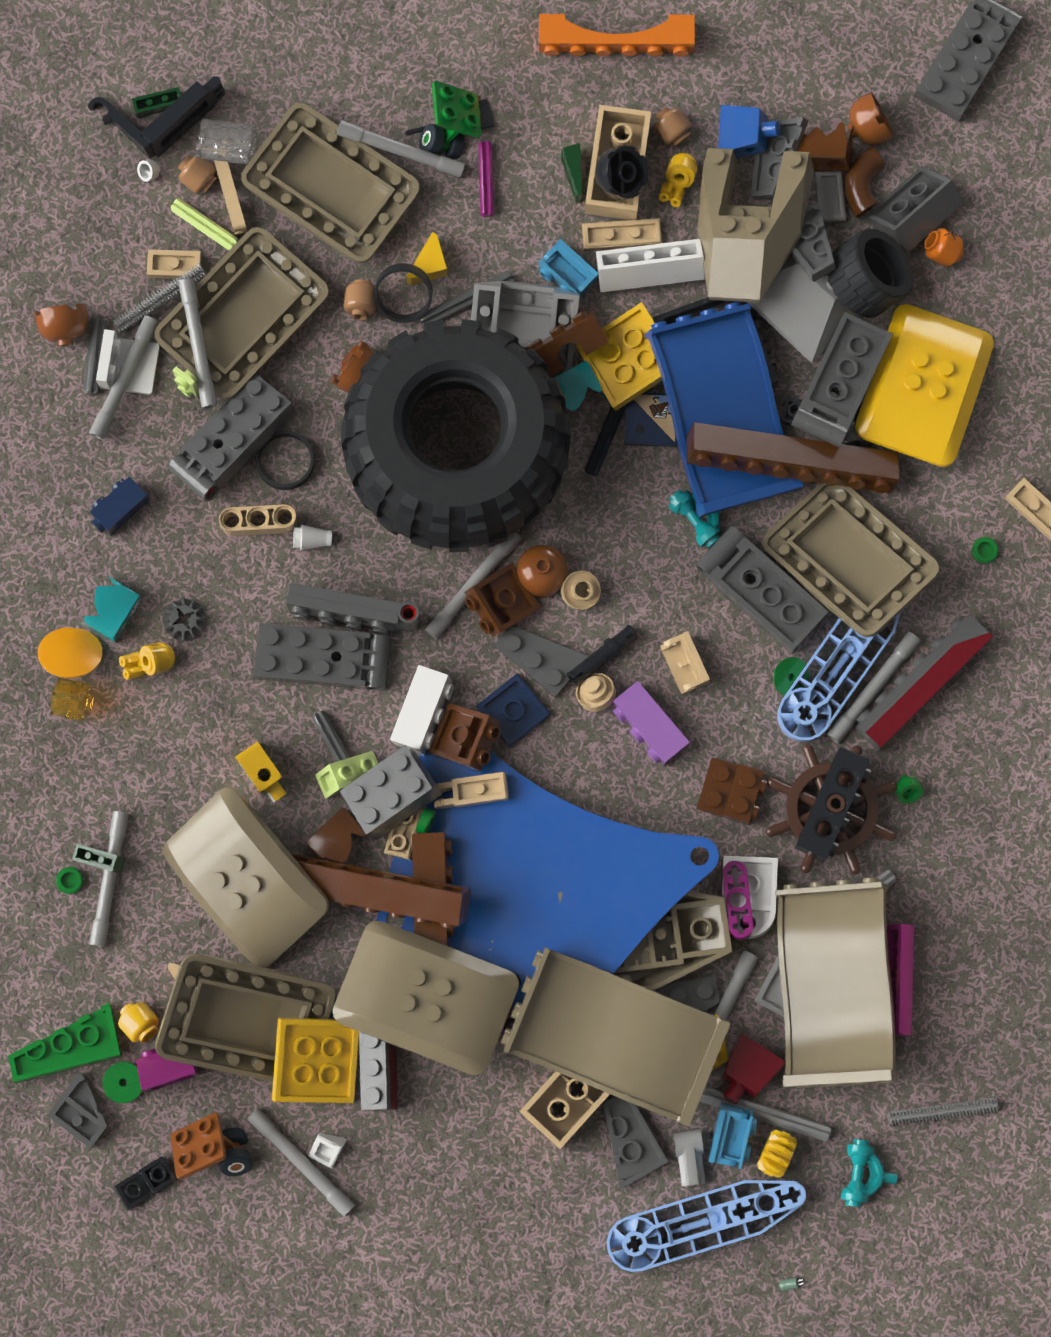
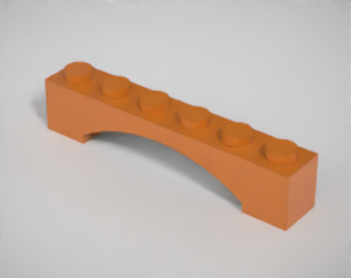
(672, 36)

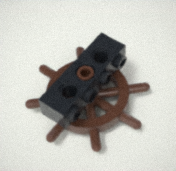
(832, 807)

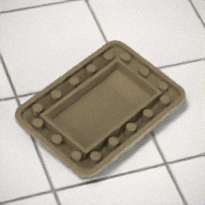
(330, 183)
(246, 311)
(850, 557)
(245, 878)
(426, 998)
(229, 1012)

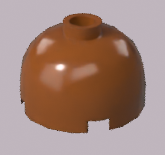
(869, 121)
(62, 323)
(351, 366)
(542, 570)

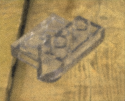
(226, 141)

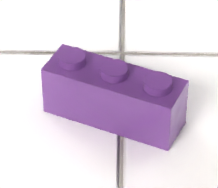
(649, 724)

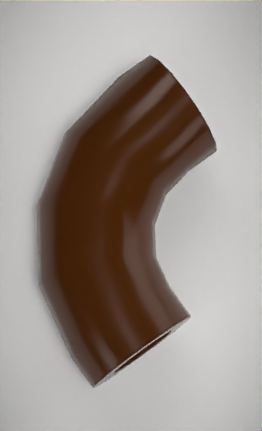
(859, 180)

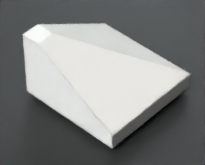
(328, 1146)

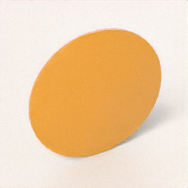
(70, 652)

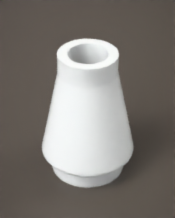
(310, 537)

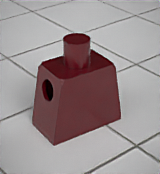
(749, 1069)

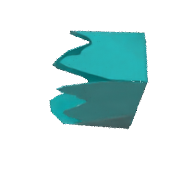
(575, 383)
(113, 609)

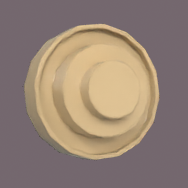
(581, 590)
(596, 692)

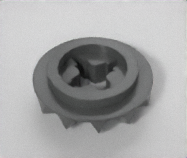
(180, 631)

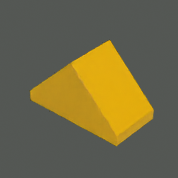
(430, 261)

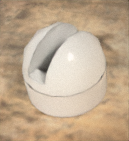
(148, 173)

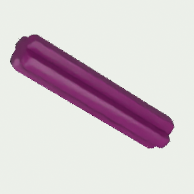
(486, 179)

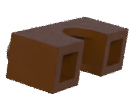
(584, 330)

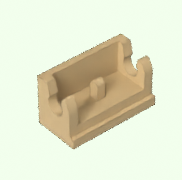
(684, 663)

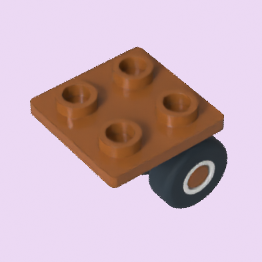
(206, 1144)

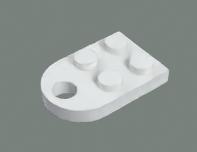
(762, 887)

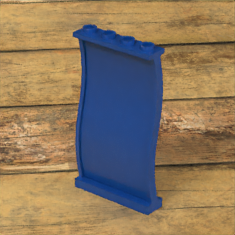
(718, 378)

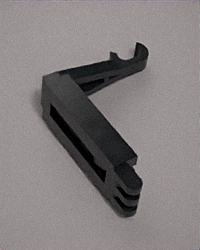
(171, 123)

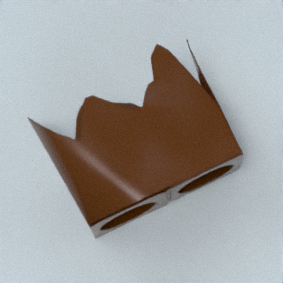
(829, 151)
(334, 837)

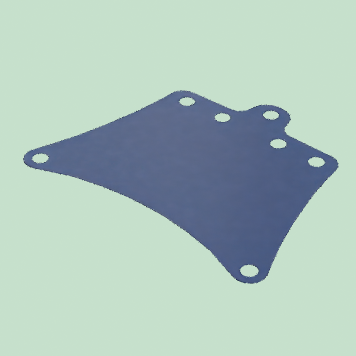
(537, 845)

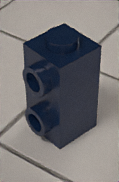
(118, 506)

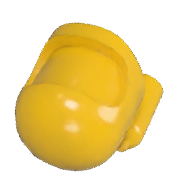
(679, 175)
(151, 660)

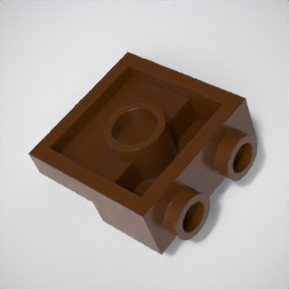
(500, 600)
(465, 737)
(731, 791)

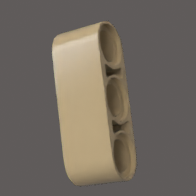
(246, 515)

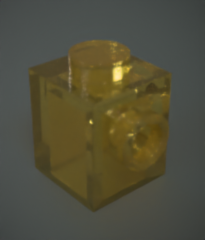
(71, 699)

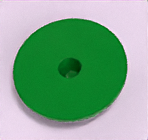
(787, 672)
(112, 1082)

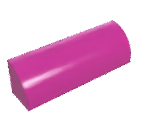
(901, 963)

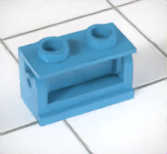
(567, 269)
(731, 1135)

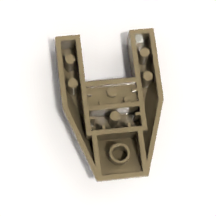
(749, 243)
(680, 943)

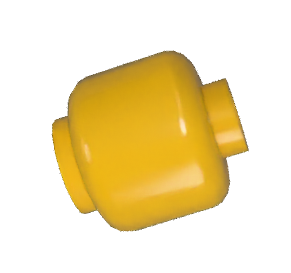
(138, 1022)

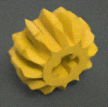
(777, 1153)

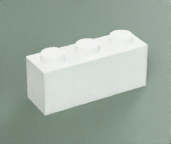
(422, 709)

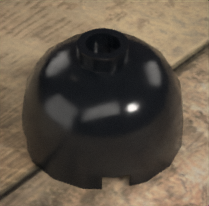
(621, 172)

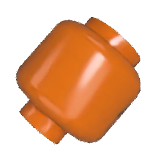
(944, 247)

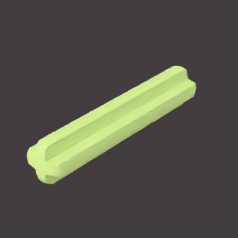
(204, 224)

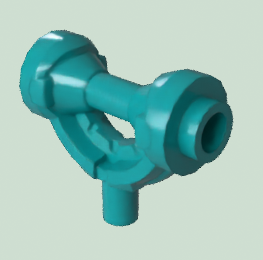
(706, 532)
(863, 1155)

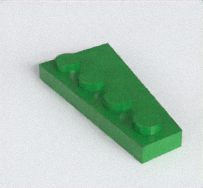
(75, 1046)

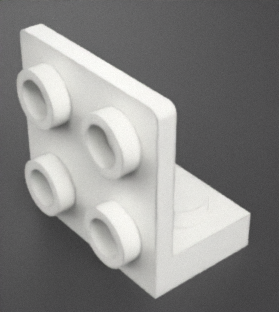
(113, 356)

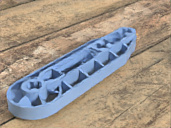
(788, 713)
(719, 1217)

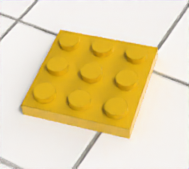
(627, 361)
(314, 1061)

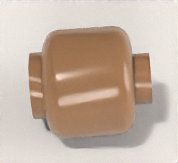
(672, 126)
(197, 174)
(360, 299)

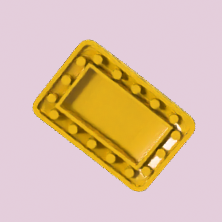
(925, 386)

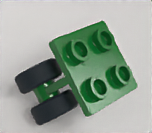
(455, 112)

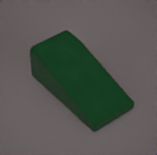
(572, 165)

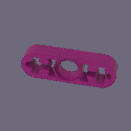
(742, 880)

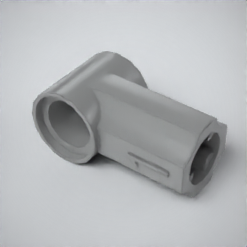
(689, 1153)

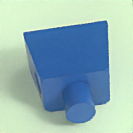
(745, 130)

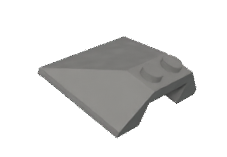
(802, 309)
(525, 311)

